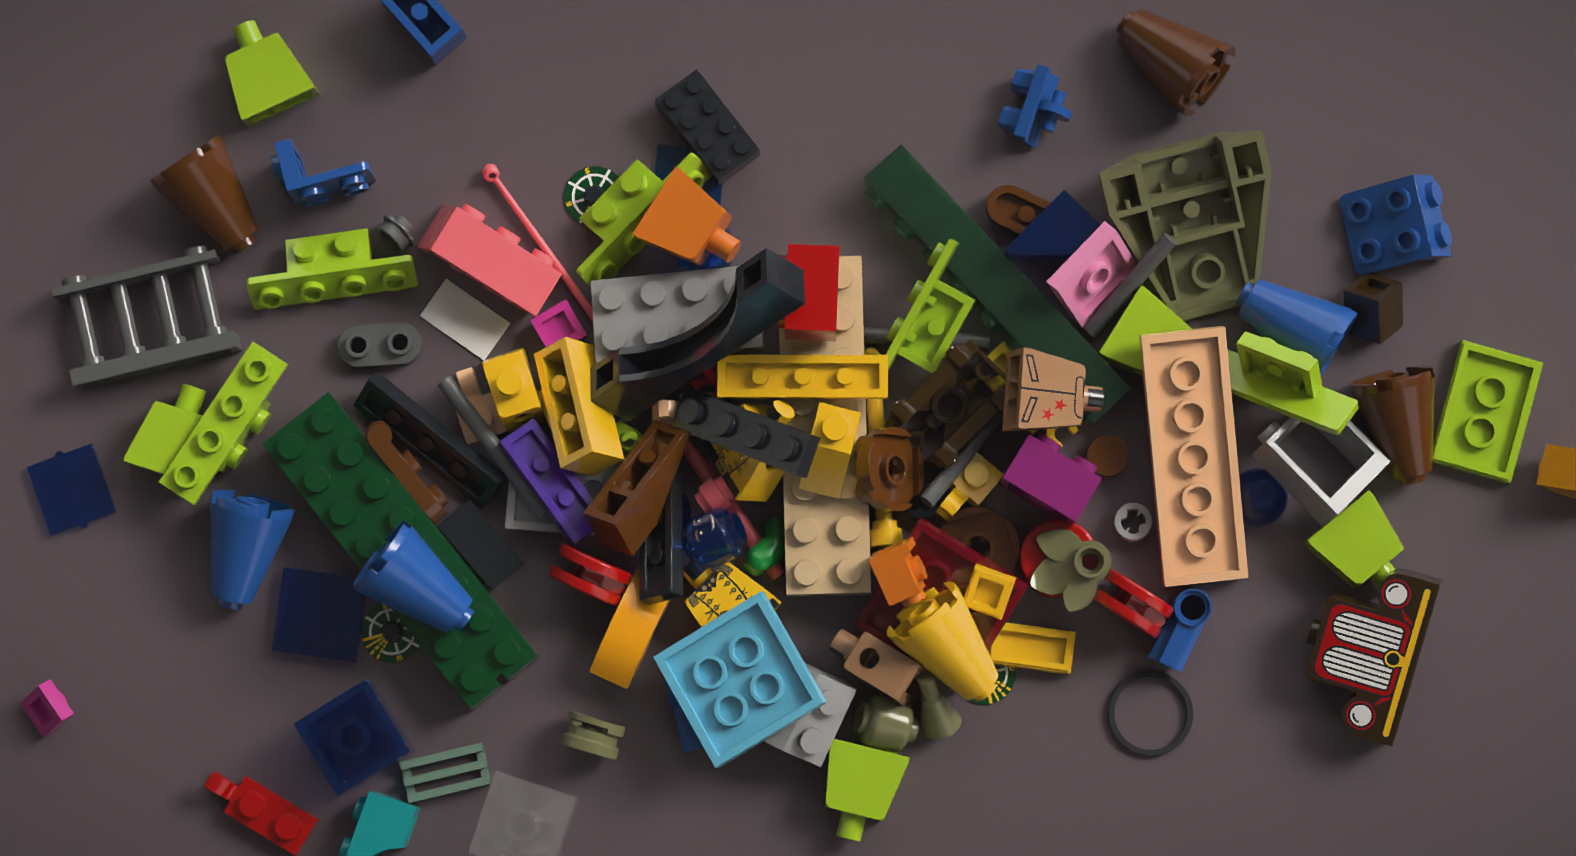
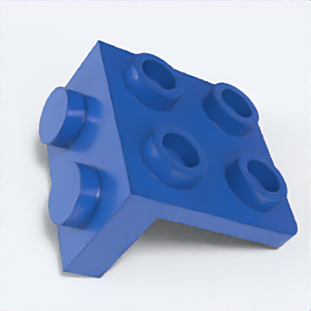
(316, 188)
(1395, 224)

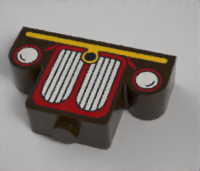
(1374, 650)

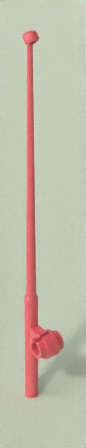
(714, 491)

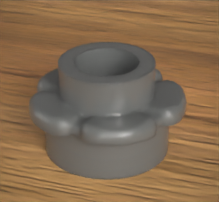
(396, 233)

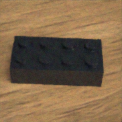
(707, 127)

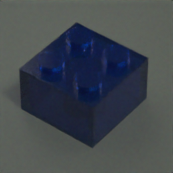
(354, 737)

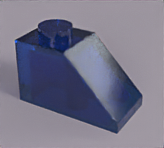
(1054, 232)

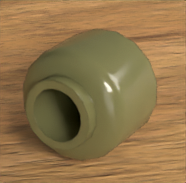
(885, 723)

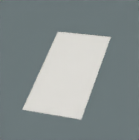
(465, 319)

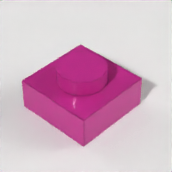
(558, 323)
(47, 708)

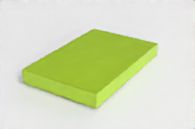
(1485, 411)

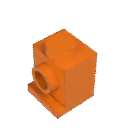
(900, 573)

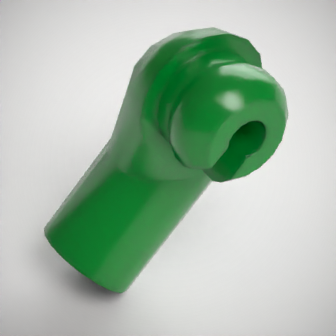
(768, 550)

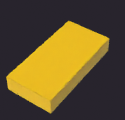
(1034, 648)

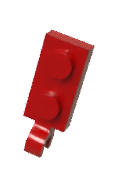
(264, 811)

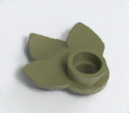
(1064, 569)

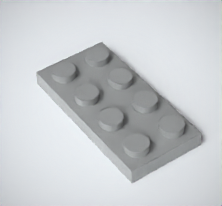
(658, 307)

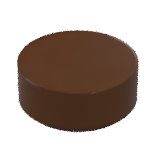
(1108, 455)

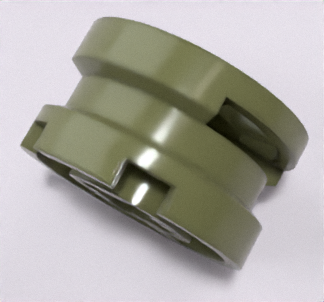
(590, 739)

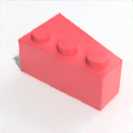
(491, 257)

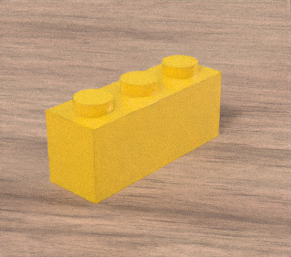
(581, 429)

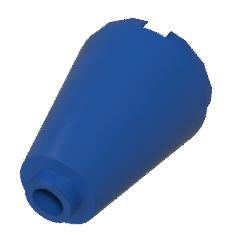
(1296, 319)
(243, 543)
(414, 581)

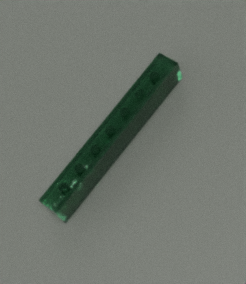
(984, 271)

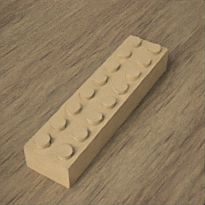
(825, 535)

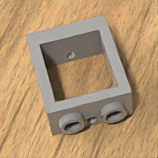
(1350, 443)

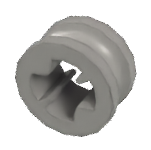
(1143, 529)

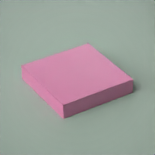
(1092, 274)

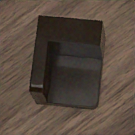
(1378, 307)

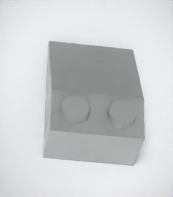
(815, 732)

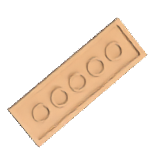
(1193, 456)

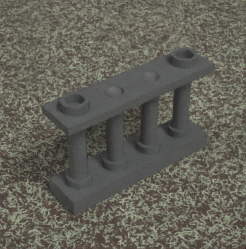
(134, 358)

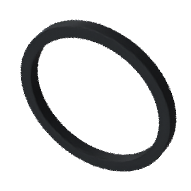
(1189, 707)

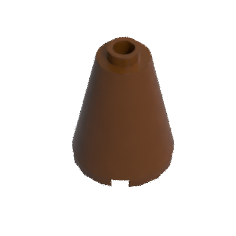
(1175, 57)
(210, 195)
(1400, 419)

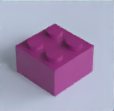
(1051, 479)

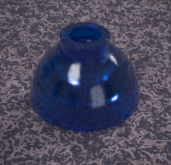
(1261, 497)

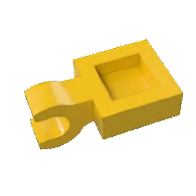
(970, 486)

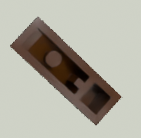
(637, 491)

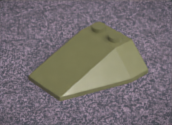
(1210, 201)

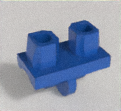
(1041, 107)

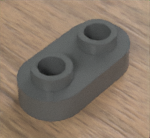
(379, 345)

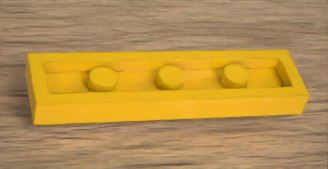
(802, 377)

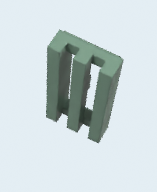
(410, 780)

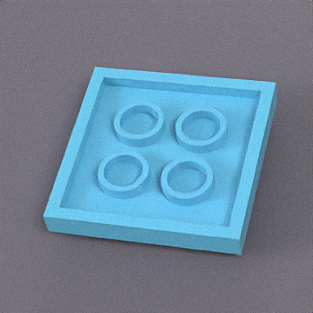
(740, 679)

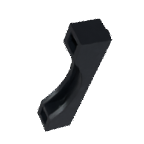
(640, 376)

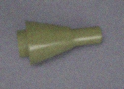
(938, 715)

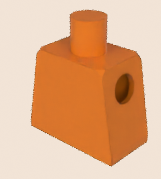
(687, 222)

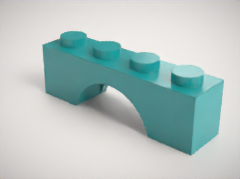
(381, 825)

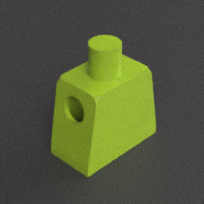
(265, 75)
(1142, 316)
(166, 431)
(1357, 542)
(861, 784)

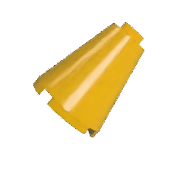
(947, 642)

